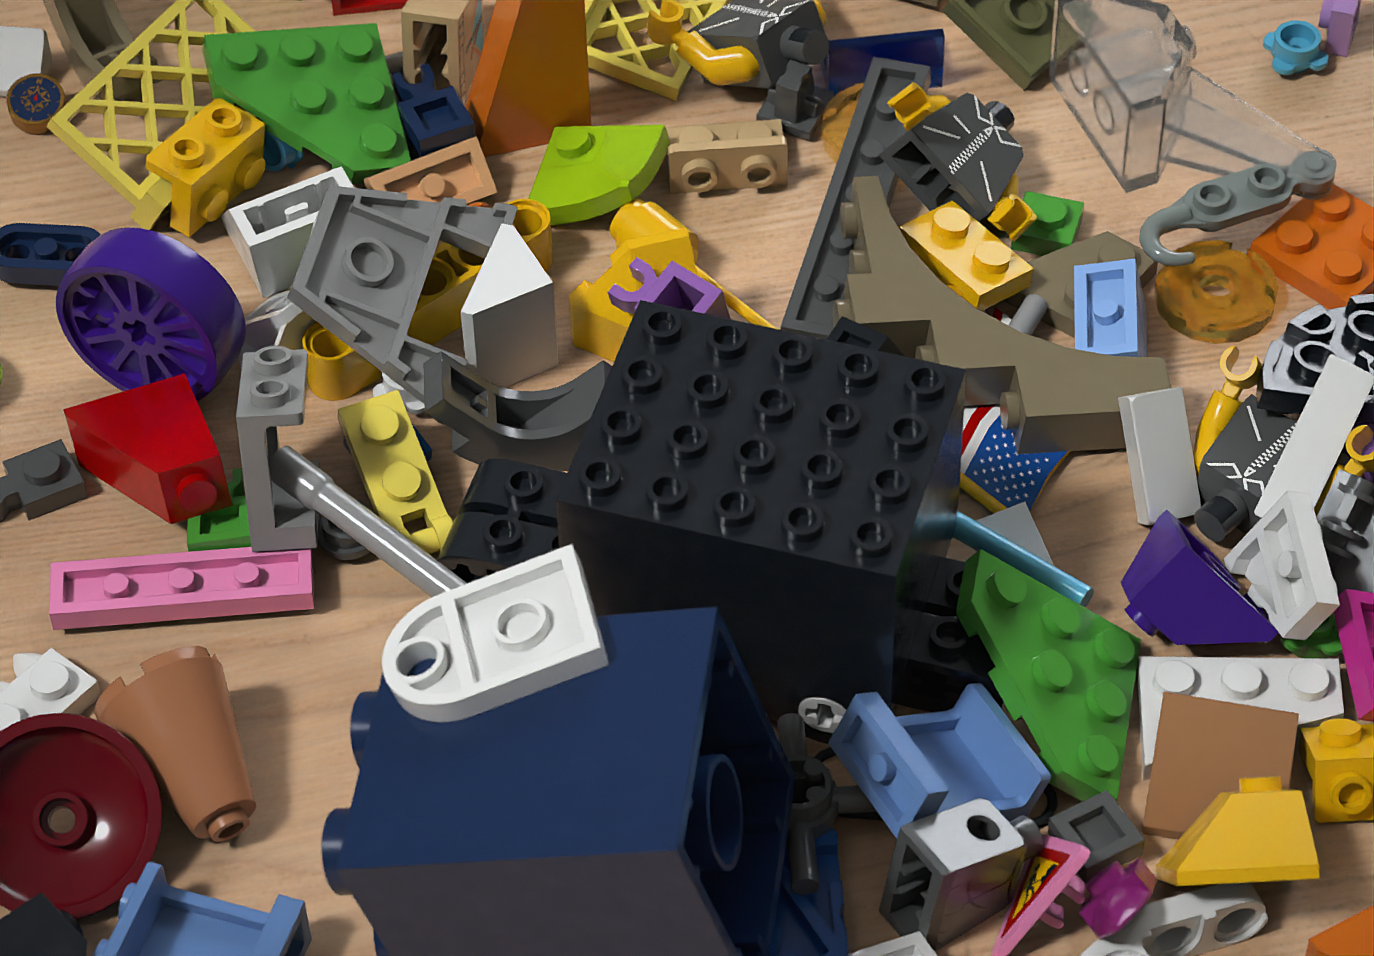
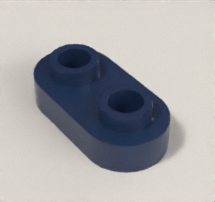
(40, 251)

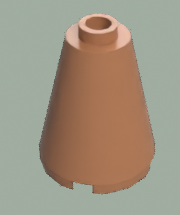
(189, 737)

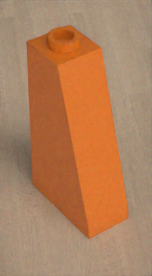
(530, 74)

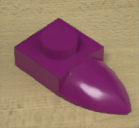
(1116, 896)

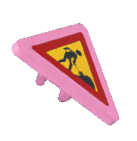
(1037, 888)

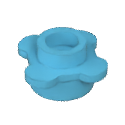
(1295, 48)

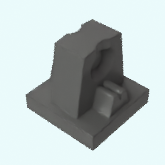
(796, 101)

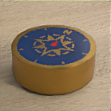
(34, 102)

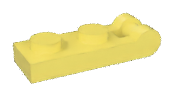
(395, 468)

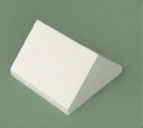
(510, 314)

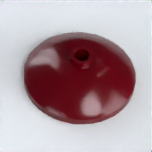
(116, 804)

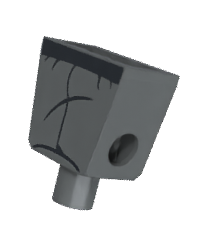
(956, 870)

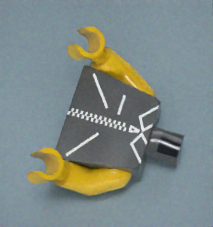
(745, 39)
(960, 155)
(1240, 449)

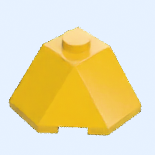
(594, 320)

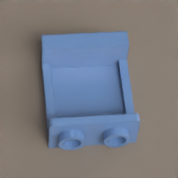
(938, 758)
(182, 923)

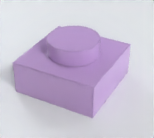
(1341, 21)

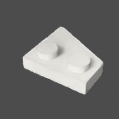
(1288, 567)

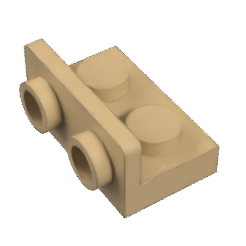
(727, 156)

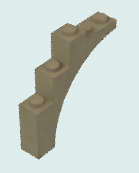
(1045, 391)

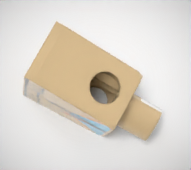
(439, 29)

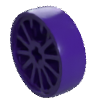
(150, 311)

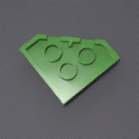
(315, 92)
(1055, 670)

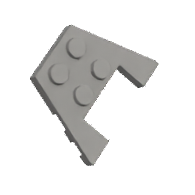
(371, 265)

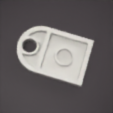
(496, 639)

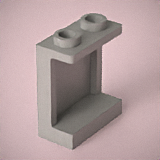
(269, 397)

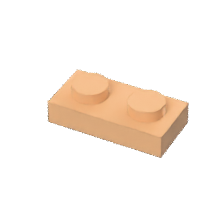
(449, 172)

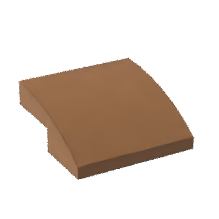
(1205, 751)

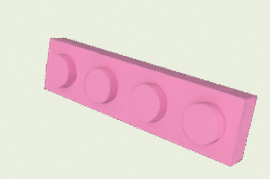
(179, 586)

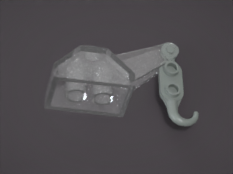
(1144, 105)

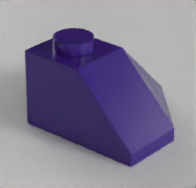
(1188, 591)

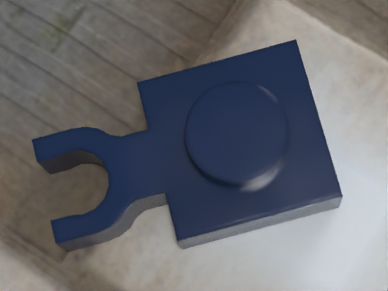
(431, 116)

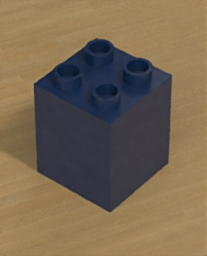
(579, 818)

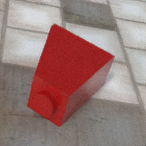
(152, 448)

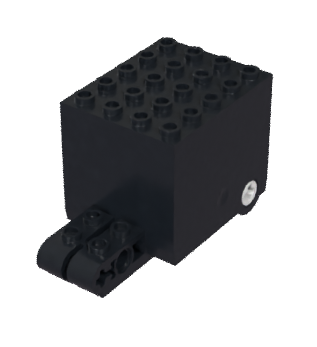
(766, 481)

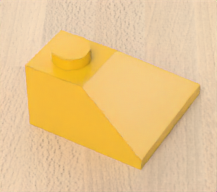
(1245, 838)

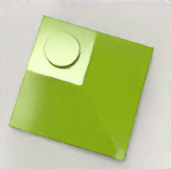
(597, 169)

